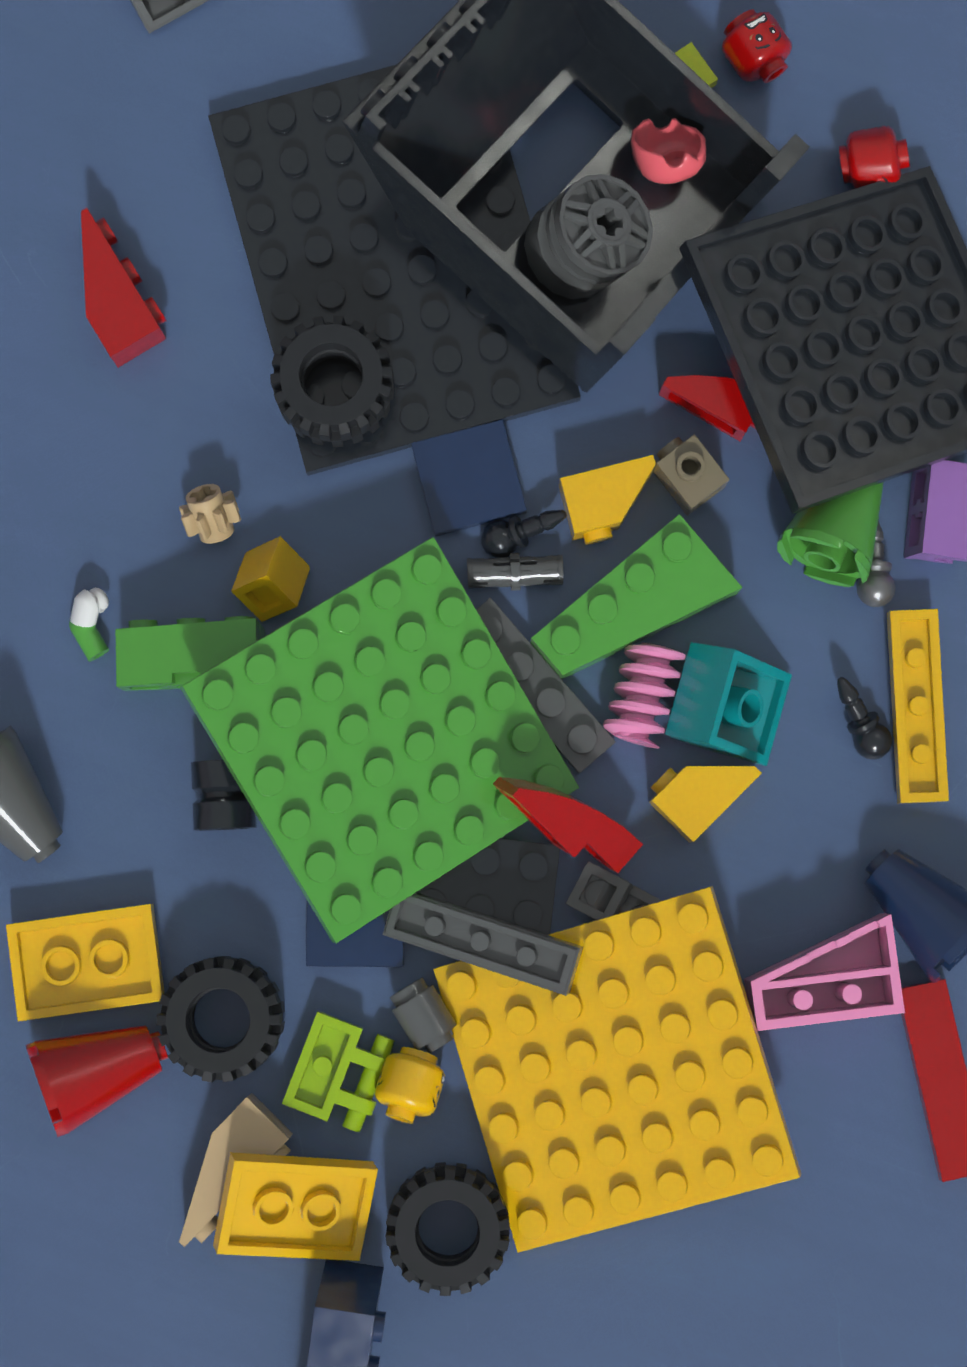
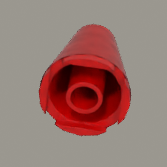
(93, 1071)

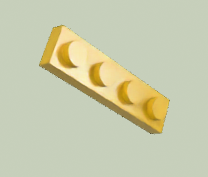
(917, 706)

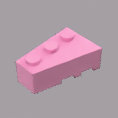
(831, 981)

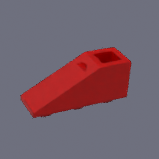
(112, 302)

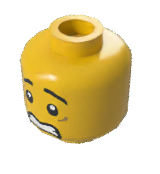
(409, 1084)

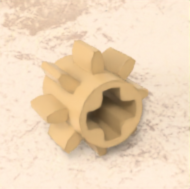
(210, 513)

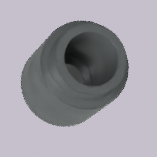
(423, 1015)

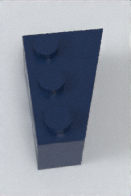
(347, 1316)

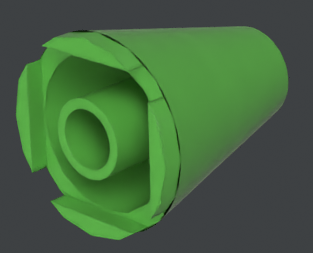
(835, 537)

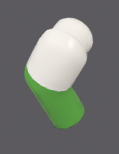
(83, 622)

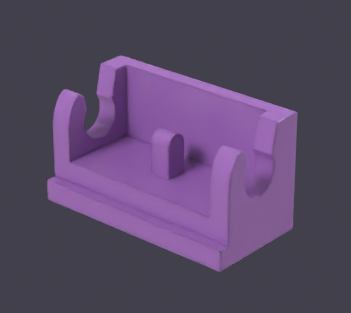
(938, 513)

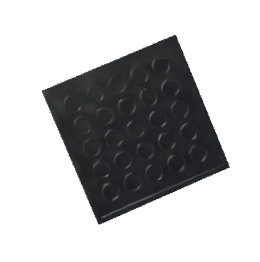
(844, 333)

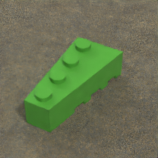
(646, 593)

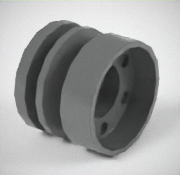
(588, 236)

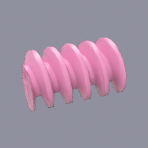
(642, 693)

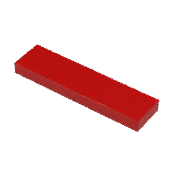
(938, 1073)

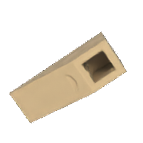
(246, 1130)

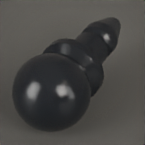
(503, 537)
(870, 738)

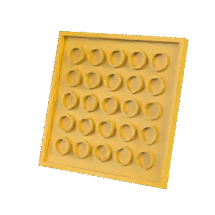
(628, 1088)

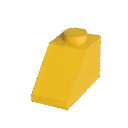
(602, 497)
(699, 795)

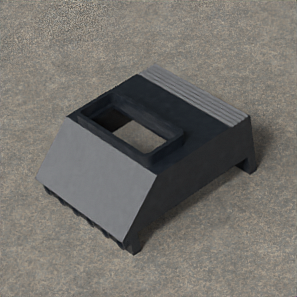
(475, 93)

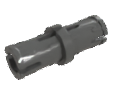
(515, 571)

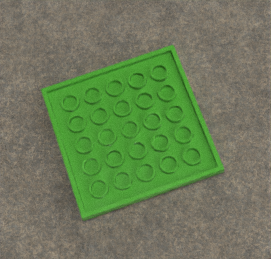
(377, 738)

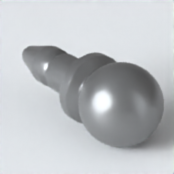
(879, 586)

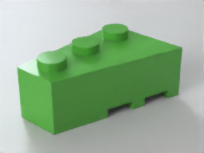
(177, 653)

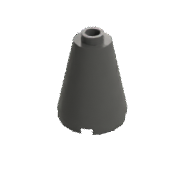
(26, 815)

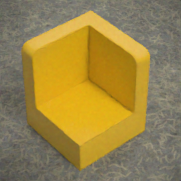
(271, 579)

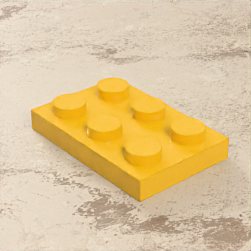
(85, 962)
(295, 1207)

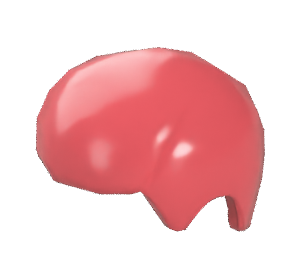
(668, 152)

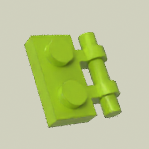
(324, 1065)

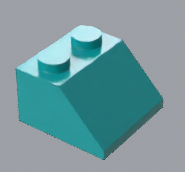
(728, 703)

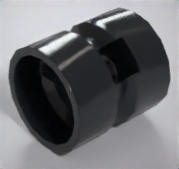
(221, 799)

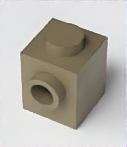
(689, 473)

